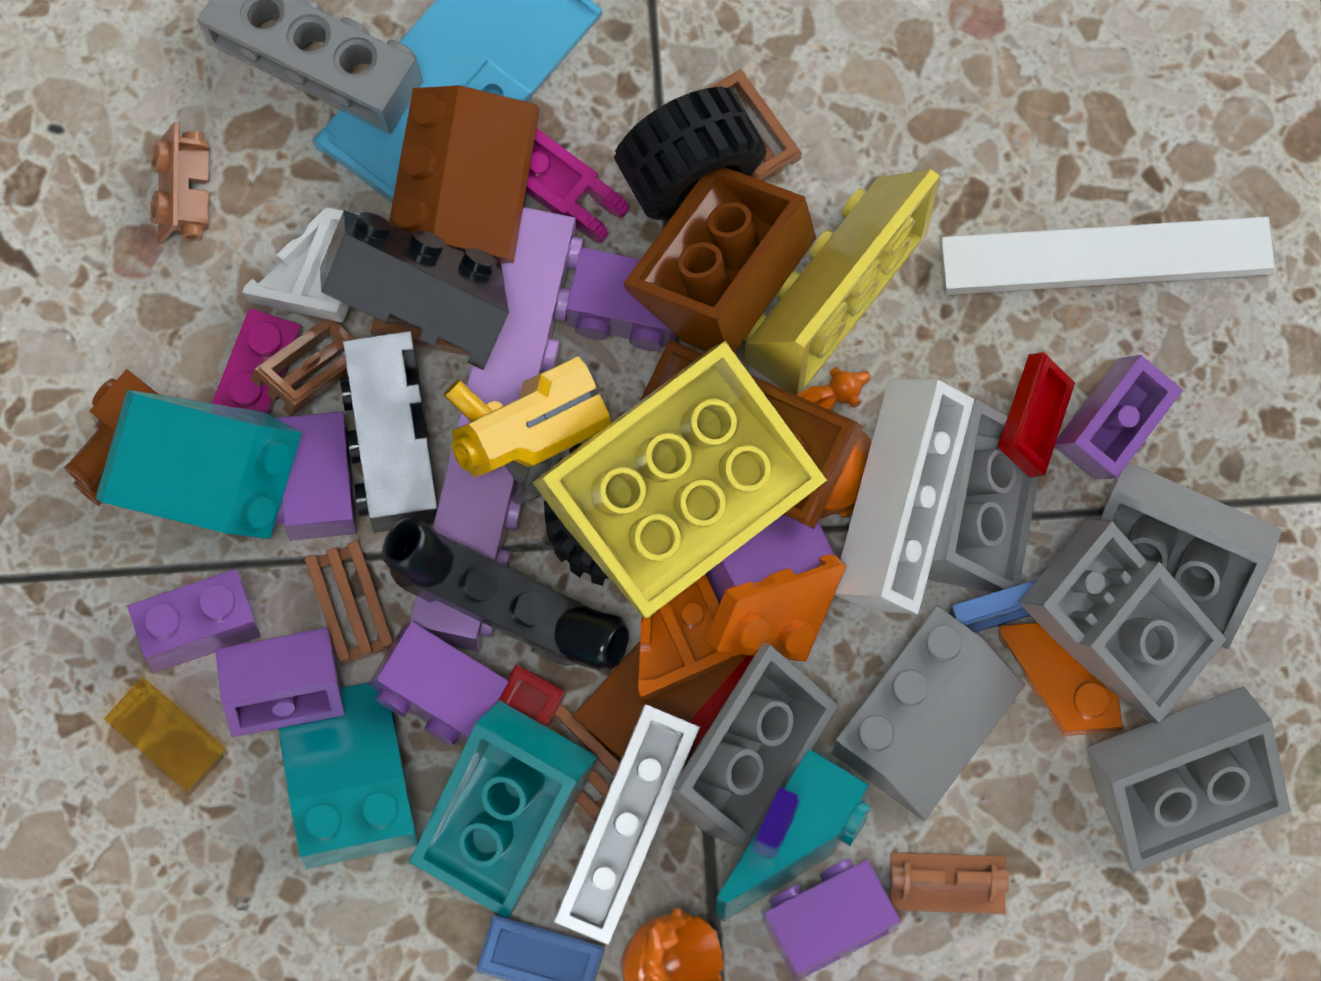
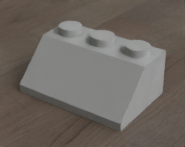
(986, 511)
(1200, 541)
(928, 714)
(752, 748)
(1190, 778)

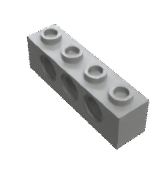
(373, 96)

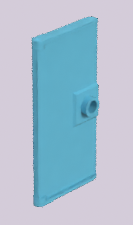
(472, 44)

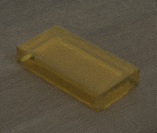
(165, 735)

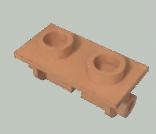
(179, 163)
(948, 883)

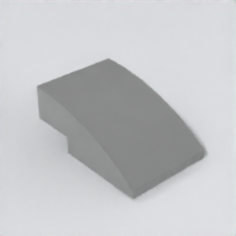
(1123, 619)

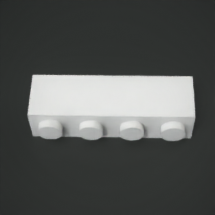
(903, 495)
(626, 824)

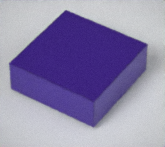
(776, 823)

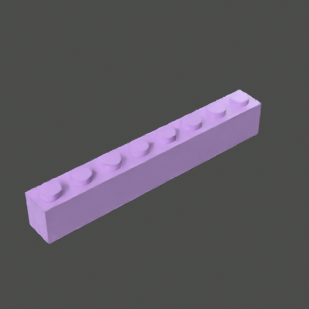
(482, 508)

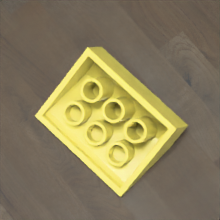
(842, 278)
(680, 480)

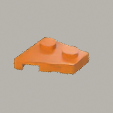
(777, 611)
(675, 643)
(1072, 694)

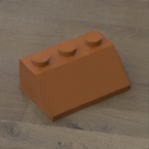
(465, 168)
(722, 258)

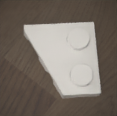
(296, 280)

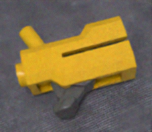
(531, 430)

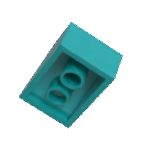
(199, 463)
(348, 783)
(502, 808)
(827, 813)

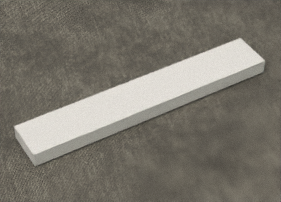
(1107, 255)

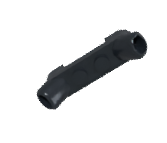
(502, 598)

